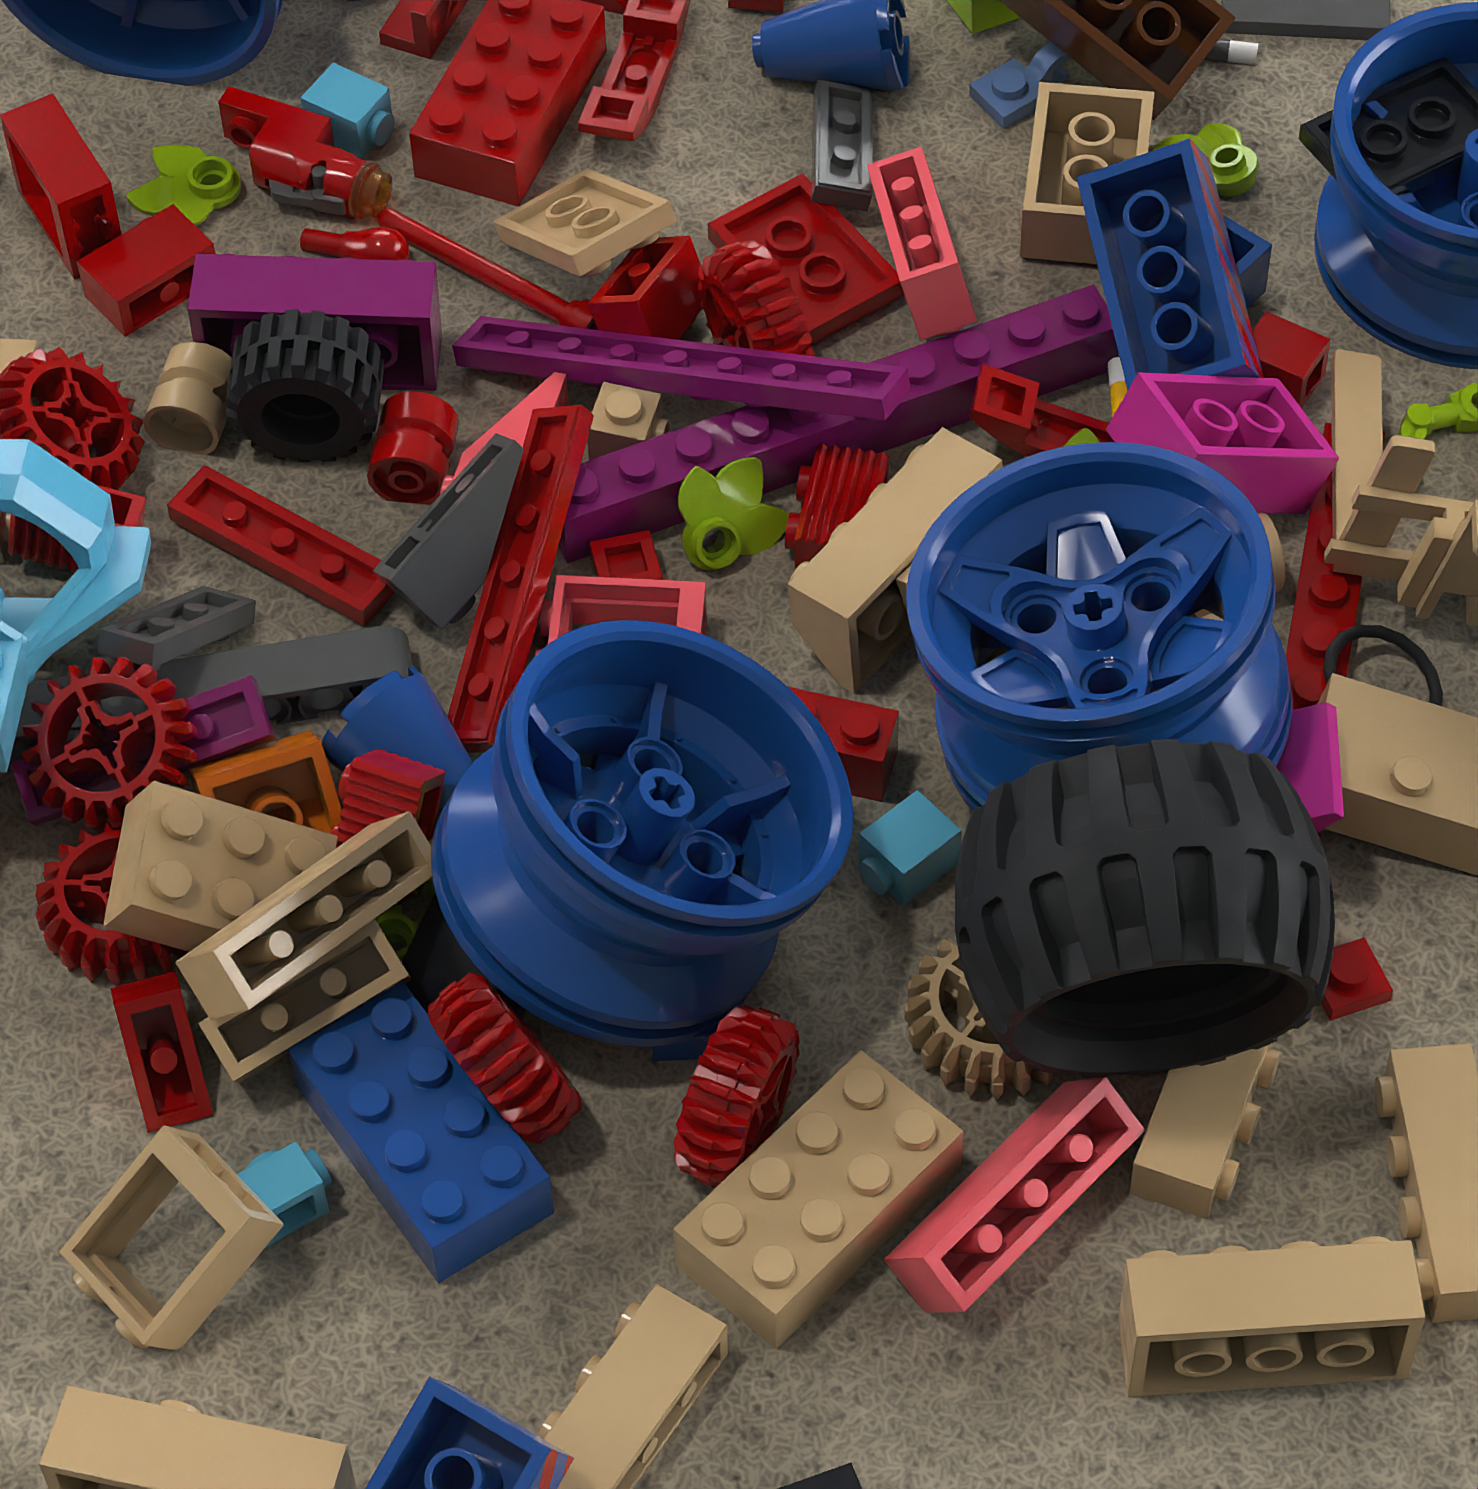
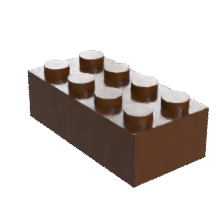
(1131, 41)

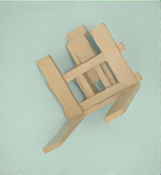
(1379, 489)

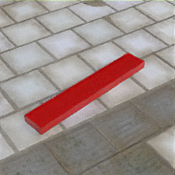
(519, 572)

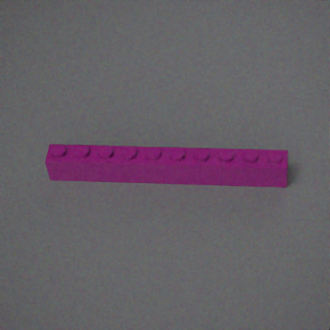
(640, 484)

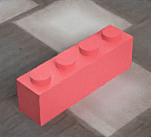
(921, 244)
(1014, 1195)

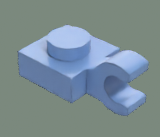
(1012, 90)

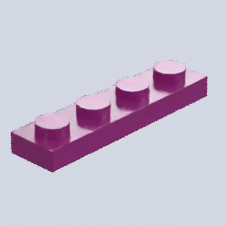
(226, 723)

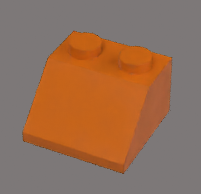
(276, 779)

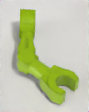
(1455, 412)

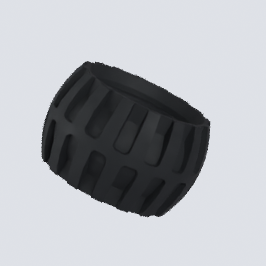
(1143, 909)

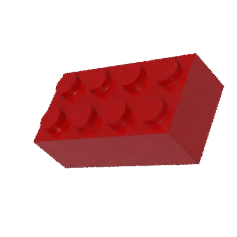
(508, 96)

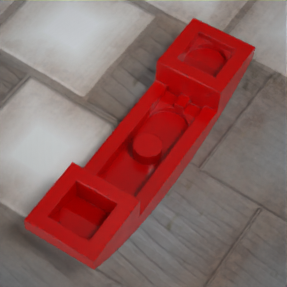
(637, 70)
(1012, 414)

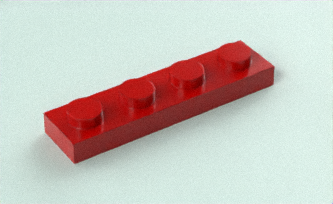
(281, 544)

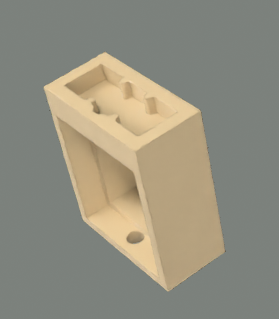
(94, 1247)

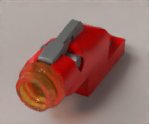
(297, 157)

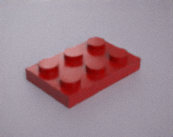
(820, 252)

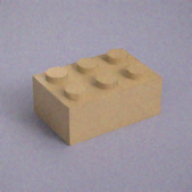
(1073, 135)
(200, 864)

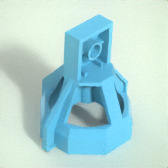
(108, 559)

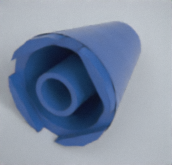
(837, 43)
(403, 720)

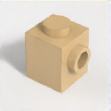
(624, 419)

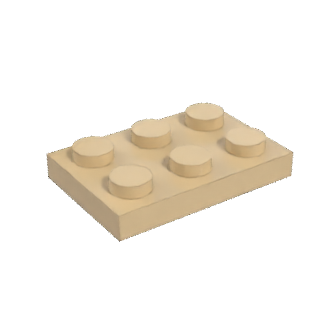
(585, 222)

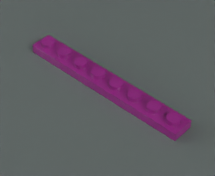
(684, 368)

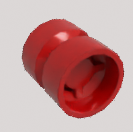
(412, 448)

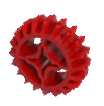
(751, 301)
(73, 414)
(83, 697)
(81, 888)
(504, 1058)
(736, 1093)

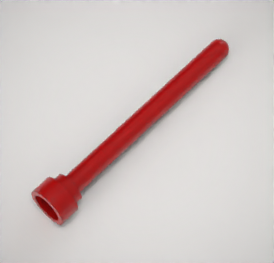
(486, 271)

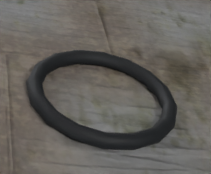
(1390, 636)

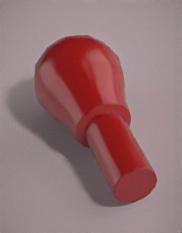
(367, 244)

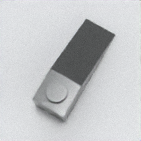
(452, 543)

